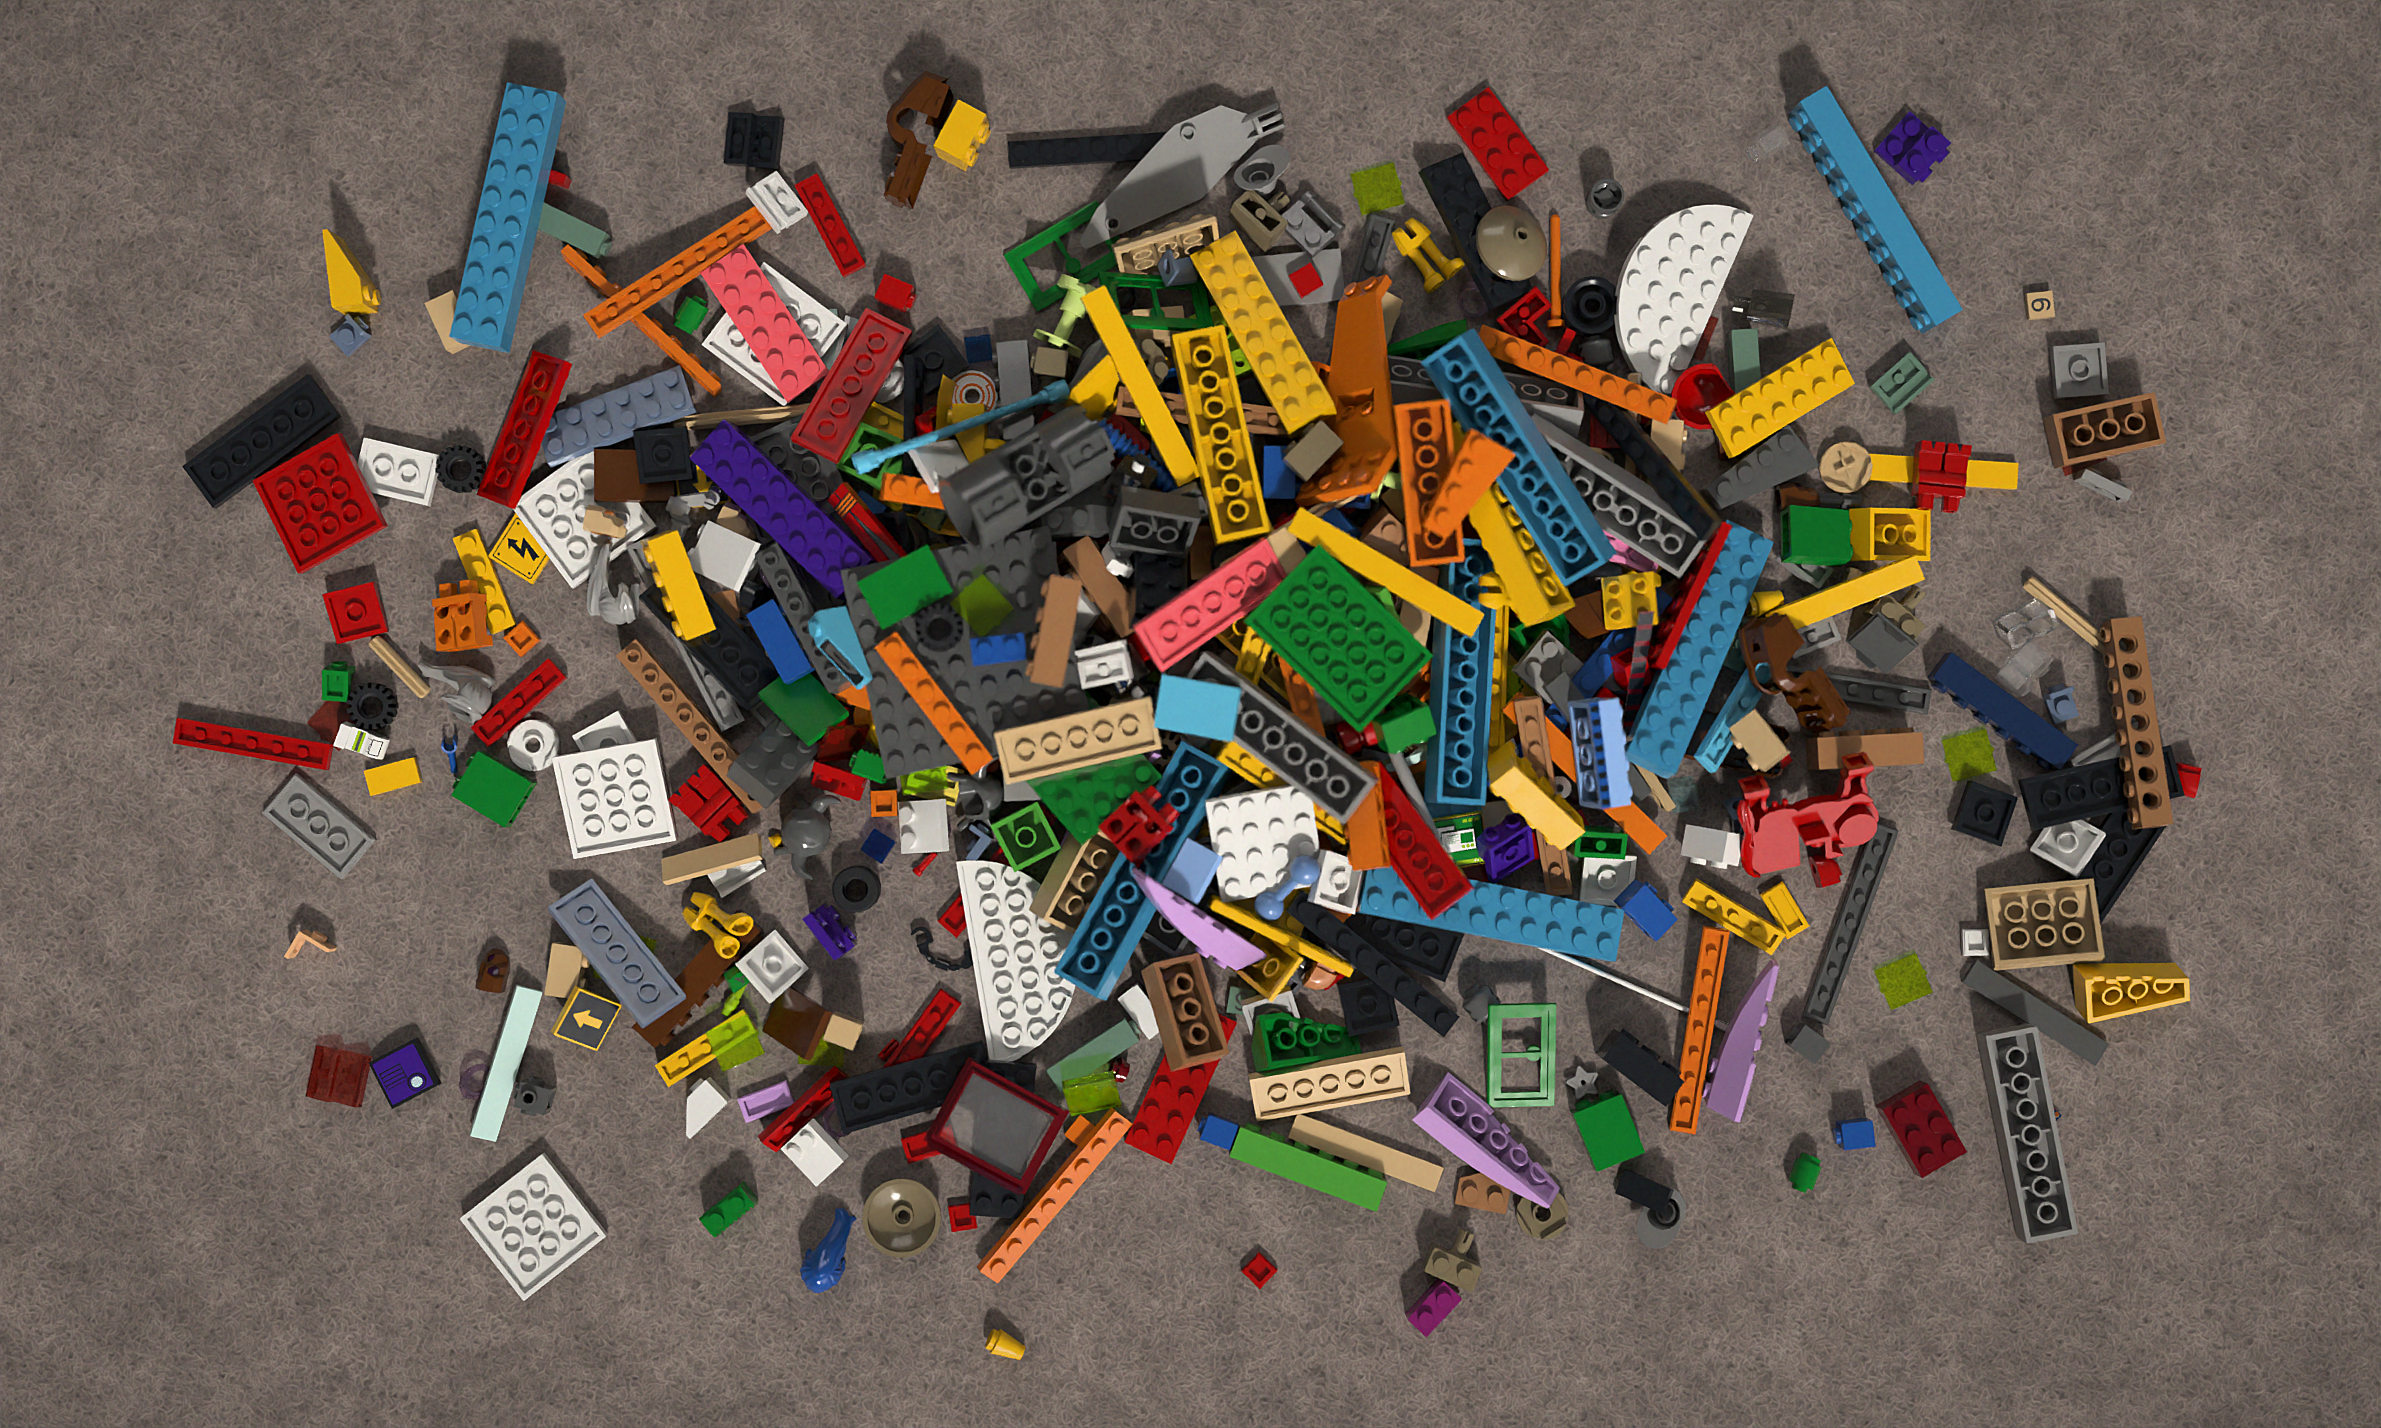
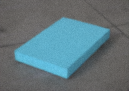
(1197, 707)

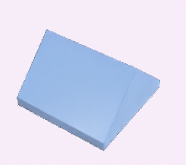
(1192, 871)

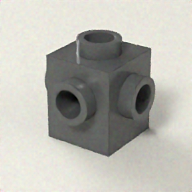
(542, 1097)

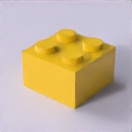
(962, 136)

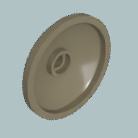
(1503, 248)
(896, 1235)

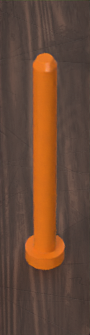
(1555, 274)

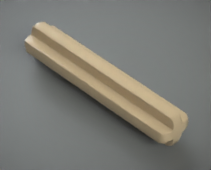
(399, 666)

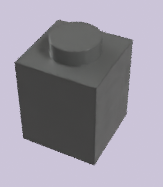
(1806, 1042)

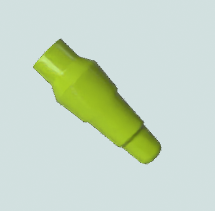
(732, 1002)

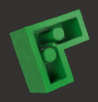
(1403, 724)

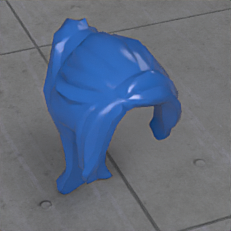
(823, 1266)

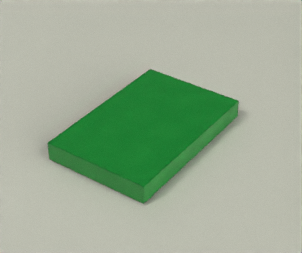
(904, 587)
(804, 707)

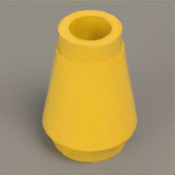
(1763, 602)
(1004, 1345)

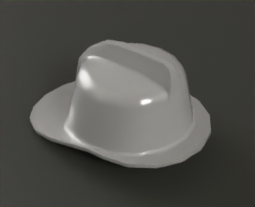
(1262, 169)
(1660, 1229)

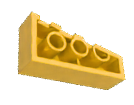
(678, 584)
(1533, 797)
(2127, 988)

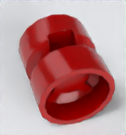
(1352, 740)

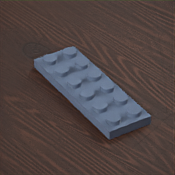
(617, 415)
(617, 953)

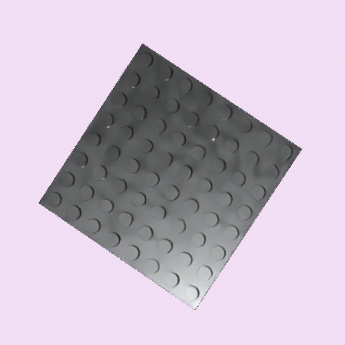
(984, 695)

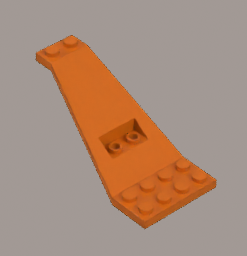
(1361, 398)

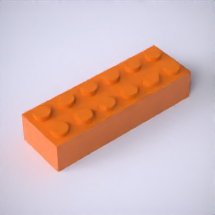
(1424, 459)

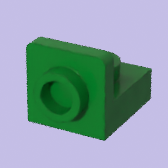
(337, 681)

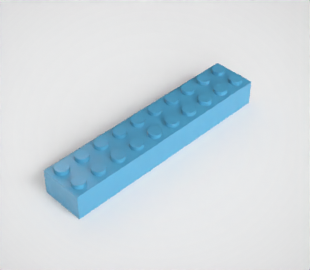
(1873, 210)
(508, 217)
(1534, 476)
(1682, 688)
(1461, 689)
(1120, 906)
(1503, 915)

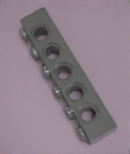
(799, 607)

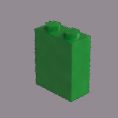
(1815, 536)
(493, 788)
(1607, 1130)

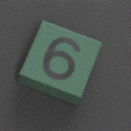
(1235, 996)

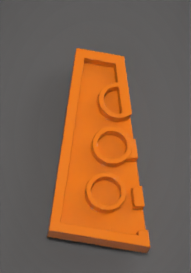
(1467, 479)

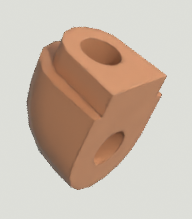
(1319, 976)

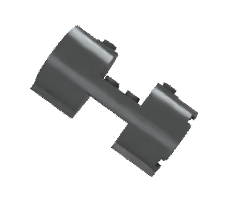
(1026, 476)

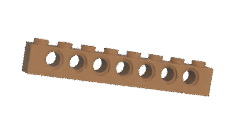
(2143, 709)
(684, 713)

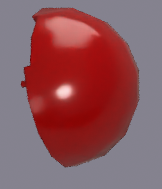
(1697, 392)

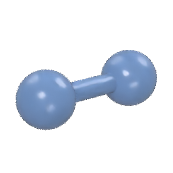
(1303, 871)

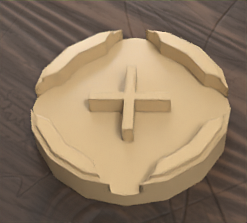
(1845, 467)

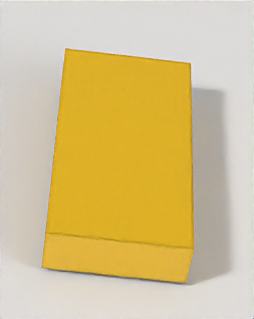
(393, 776)
(1784, 909)

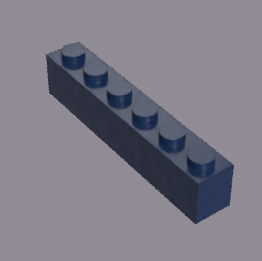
(2001, 711)

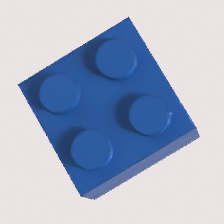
(1278, 478)

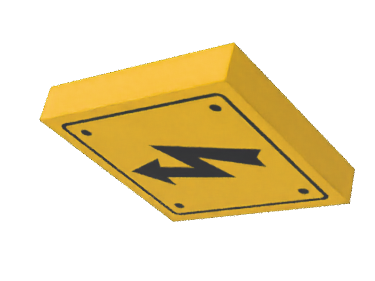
(519, 551)

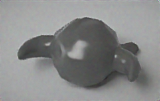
(980, 796)
(805, 832)

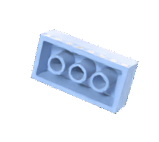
(1599, 752)

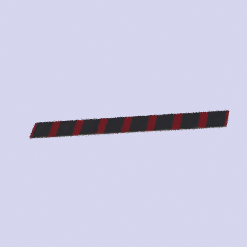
(1638, 669)

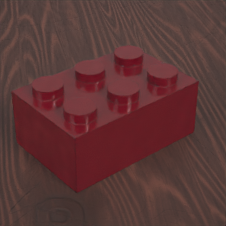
(1921, 1129)

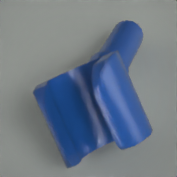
(450, 750)

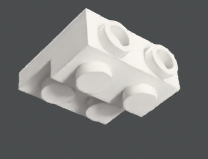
(1337, 883)

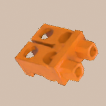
(460, 618)

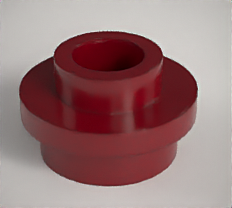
(1120, 1069)

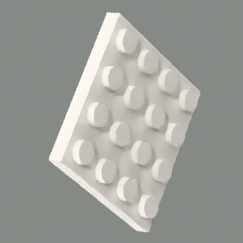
(815, 321)
(556, 515)
(614, 798)
(1260, 838)
(533, 1226)

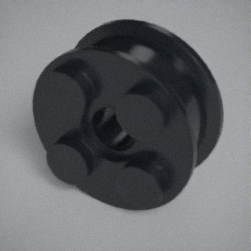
(1574, 311)

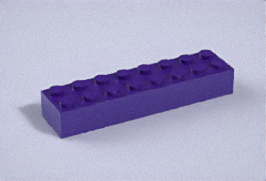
(780, 506)

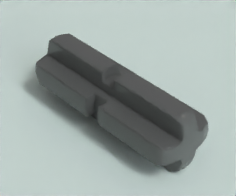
(1845, 501)

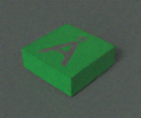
(735, 979)

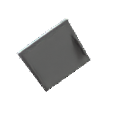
(1881, 643)

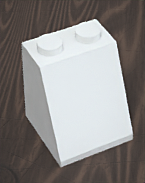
(725, 556)

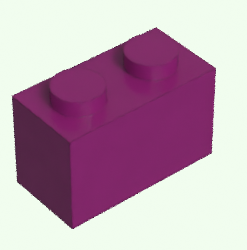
(1433, 1306)

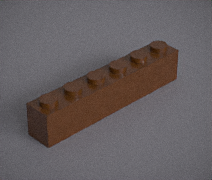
(696, 980)

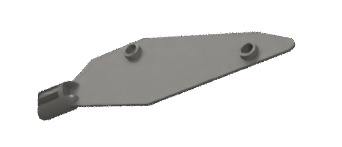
(1179, 169)

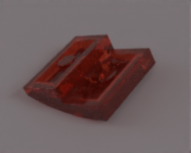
(338, 1076)

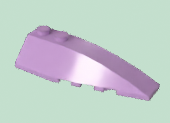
(1200, 928)
(1734, 1062)
(1473, 1134)

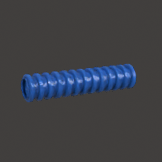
(1126, 447)

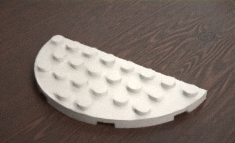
(1673, 287)
(1013, 958)

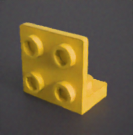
(1627, 597)

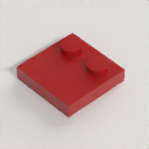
(356, 612)

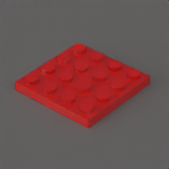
(320, 503)

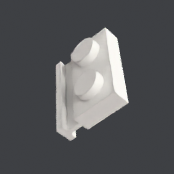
(776, 202)
(1104, 664)
(735, 877)

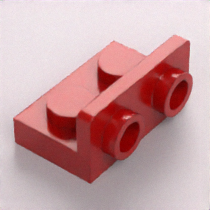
(838, 780)

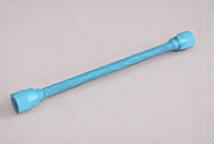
(869, 459)

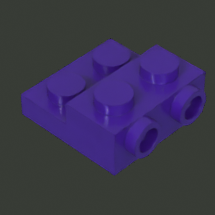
(1913, 148)
(1506, 847)
(830, 932)

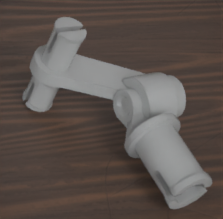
(681, 504)

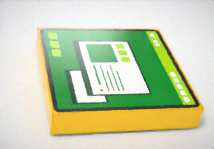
(1460, 835)

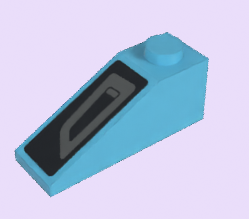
(838, 641)

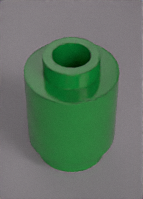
(690, 314)
(1804, 1172)

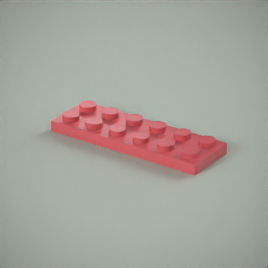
(765, 323)
(1210, 604)

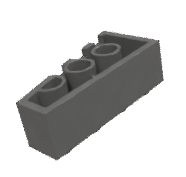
(1014, 385)
(1768, 465)

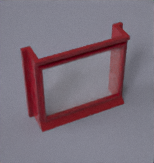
(995, 1127)

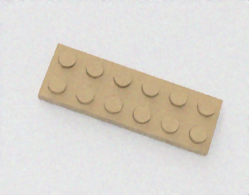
(1077, 740)
(1329, 1083)

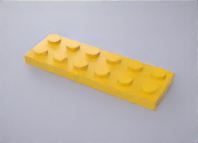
(1779, 398)

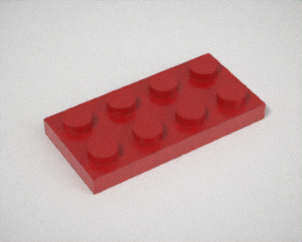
(1497, 144)

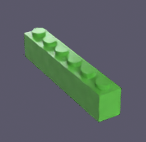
(1308, 1167)

